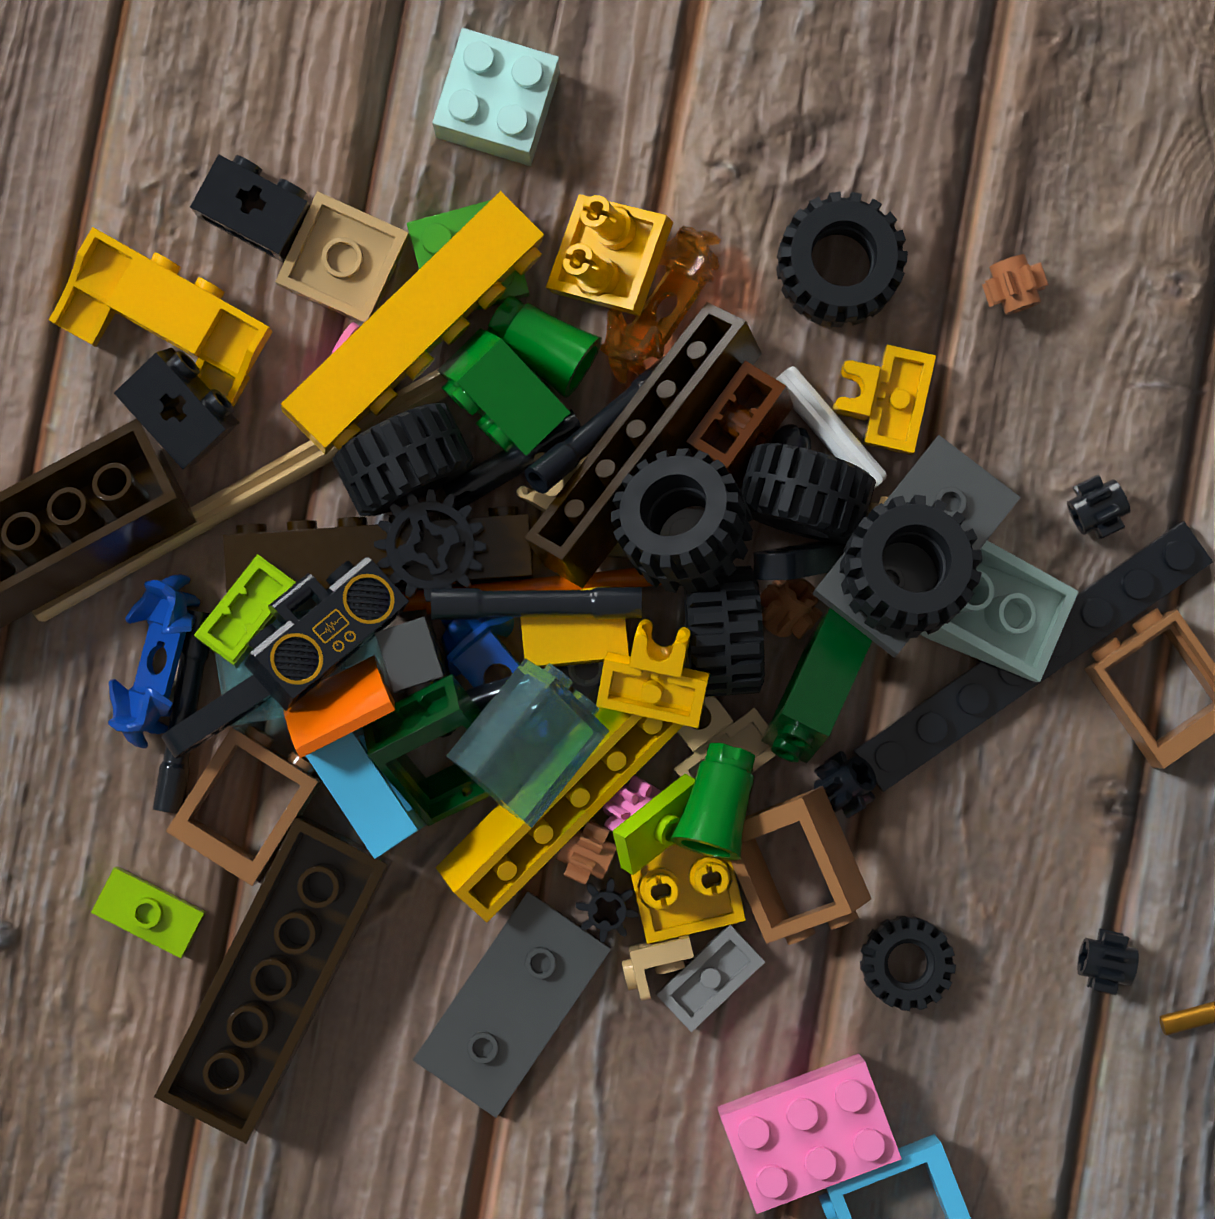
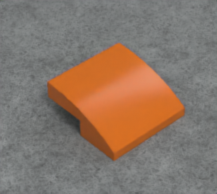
(339, 706)

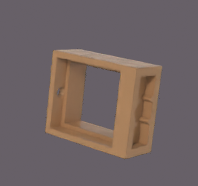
(1190, 732)
(220, 849)
(831, 853)

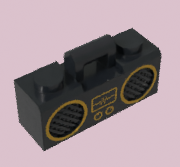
(310, 649)

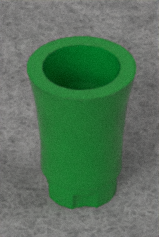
(546, 344)
(717, 804)

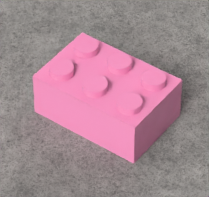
(809, 1133)

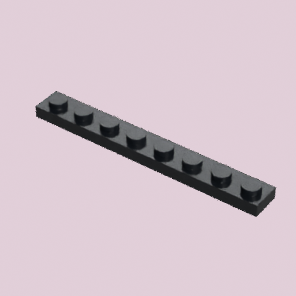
(989, 689)

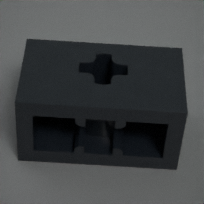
(223, 200)
(154, 394)

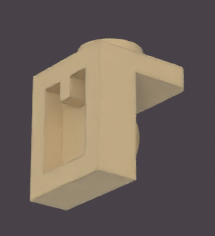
(664, 956)

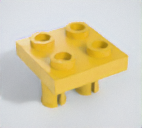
(609, 254)
(686, 894)

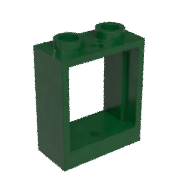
(817, 689)
(412, 724)

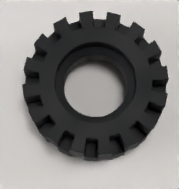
(937, 972)

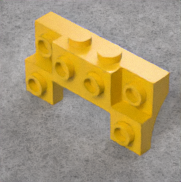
(152, 295)

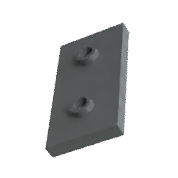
(941, 475)
(512, 1004)

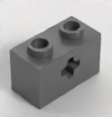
(412, 655)

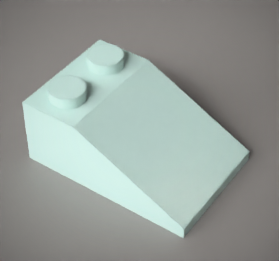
(1011, 616)

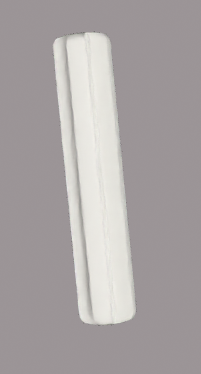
(828, 425)

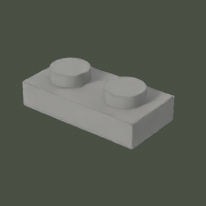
(710, 977)

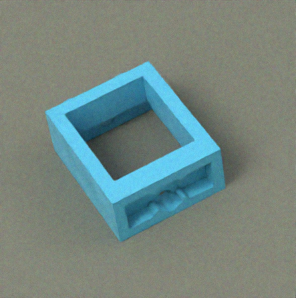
(365, 794)
(926, 1151)

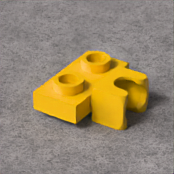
(889, 397)
(654, 680)

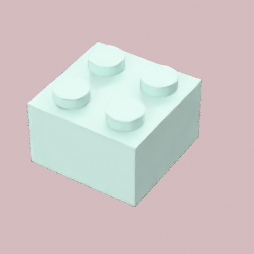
(496, 96)

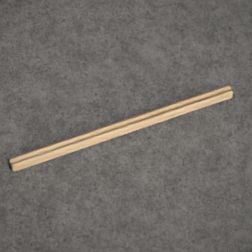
(245, 494)

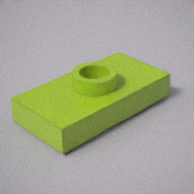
(244, 611)
(652, 826)
(148, 912)

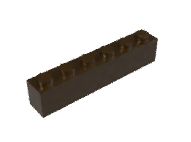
(577, 525)
(323, 550)

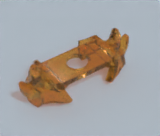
(687, 273)

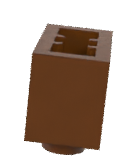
(742, 418)

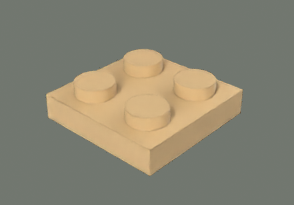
(342, 258)

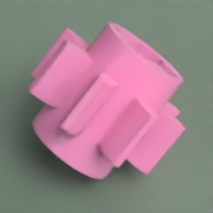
(628, 801)

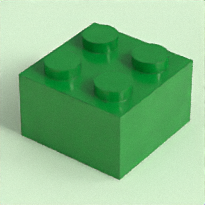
(504, 391)

